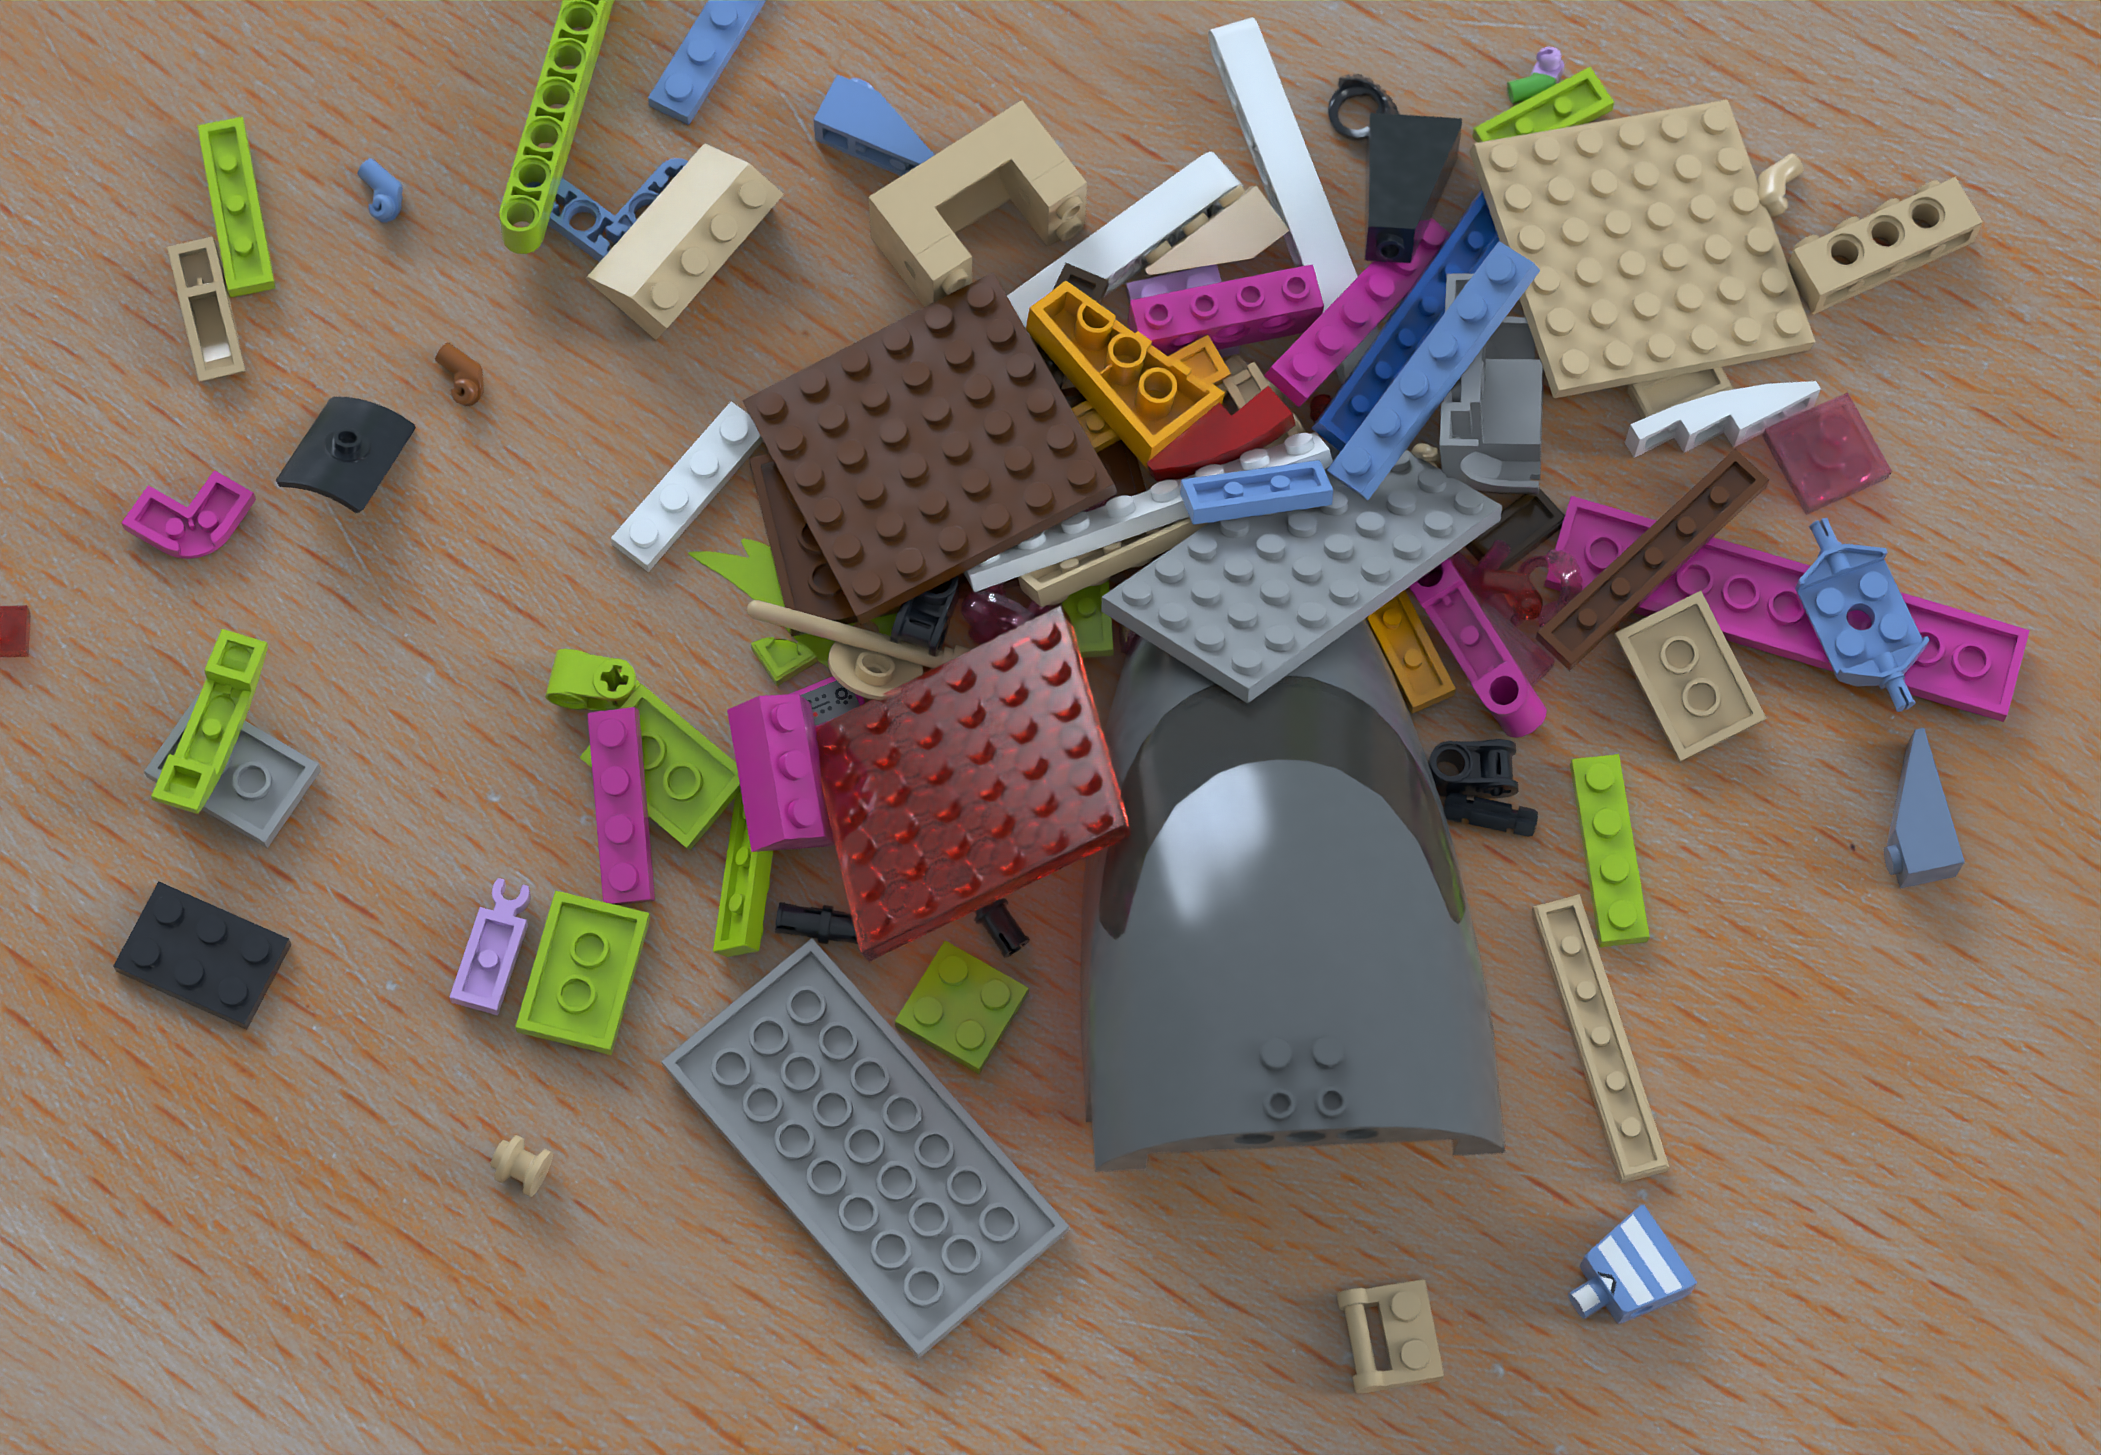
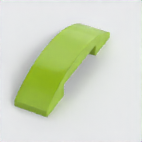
(214, 723)

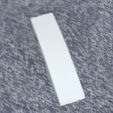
(1736, 413)

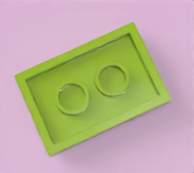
(684, 771)
(583, 972)

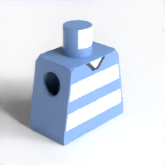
(1632, 1271)

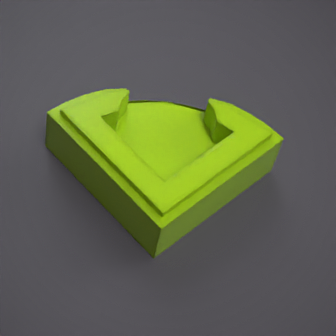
(783, 658)

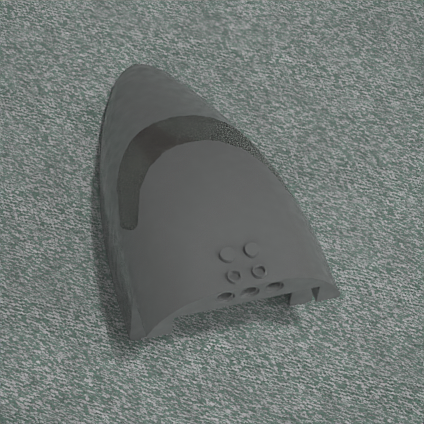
(1281, 924)

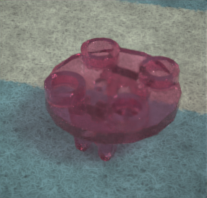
(994, 614)

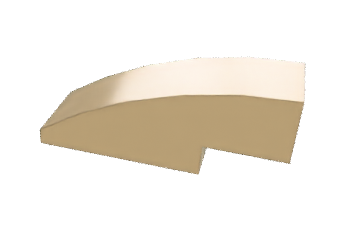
(206, 309)

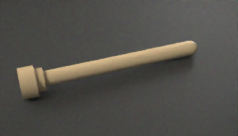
(849, 634)

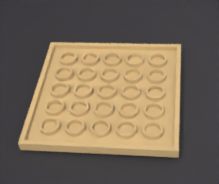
(1642, 247)

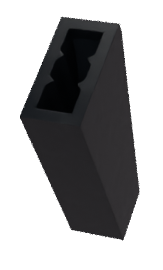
(1405, 177)

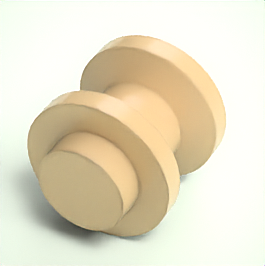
(515, 1162)

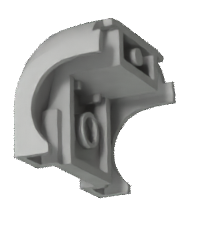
(1495, 411)

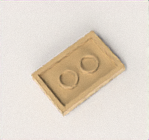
(1690, 676)

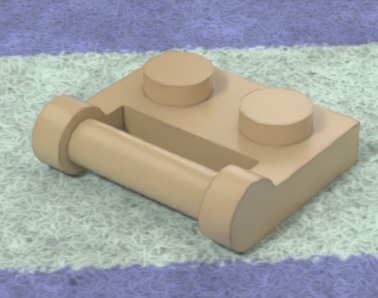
(1406, 1333)

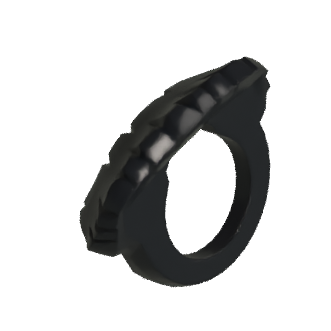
(1353, 87)

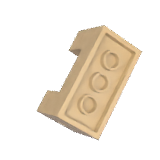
(997, 162)

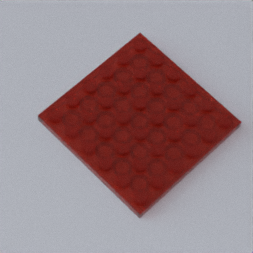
(968, 784)

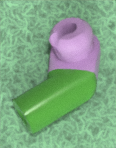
(1544, 75)

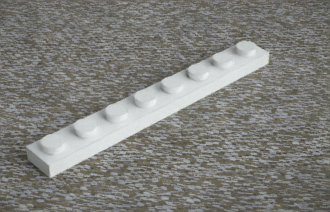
(1130, 515)

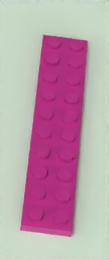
(1754, 599)

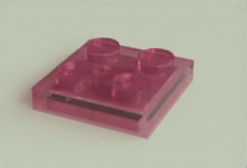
(1826, 453)

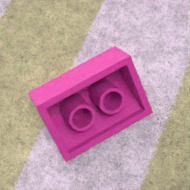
(780, 773)

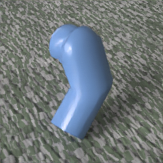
(387, 191)

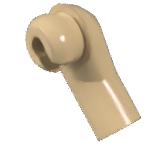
(1773, 182)

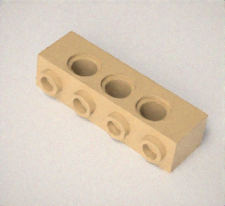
(1828, 283)

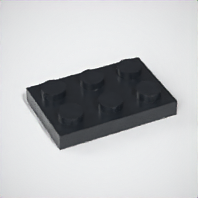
(202, 955)

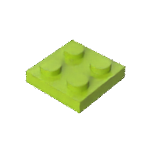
(961, 1007)

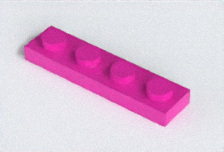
(621, 806)

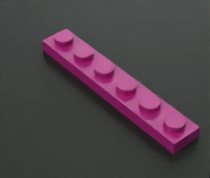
(1350, 320)

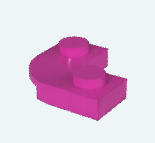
(190, 530)

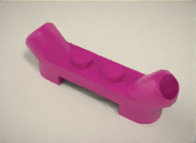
(1479, 650)

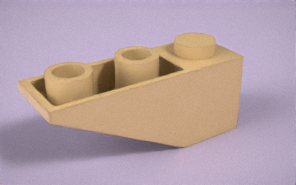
(1232, 234)

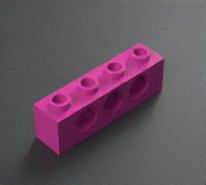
(1230, 311)

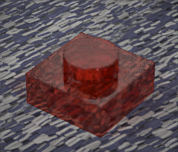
(14, 631)

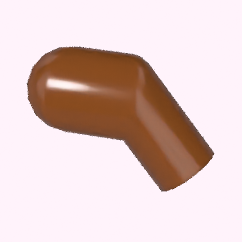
(467, 374)

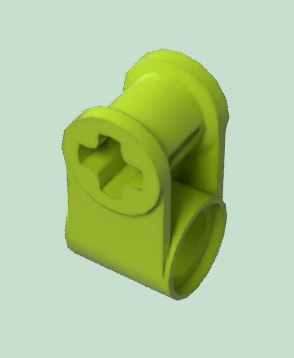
(586, 680)

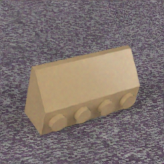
(684, 238)

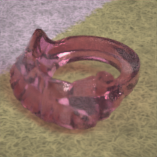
(1566, 570)

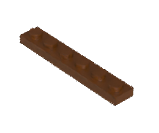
(1652, 559)

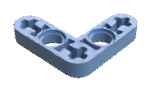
(616, 226)

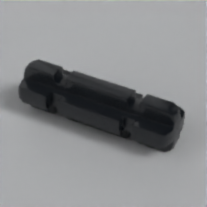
(1490, 814)

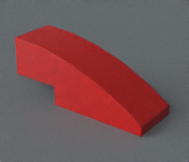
(1223, 437)

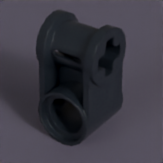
(927, 618)
(1482, 767)

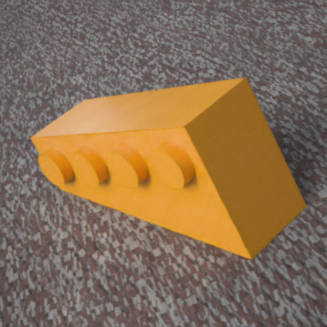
(1119, 371)

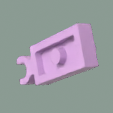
(491, 952)

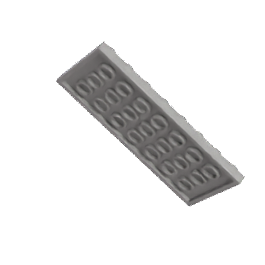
(1276, 588)
(865, 1147)

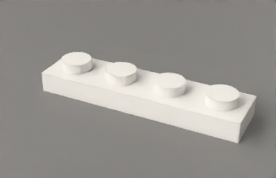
(688, 487)

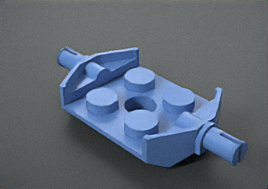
(1859, 579)

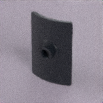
(347, 451)

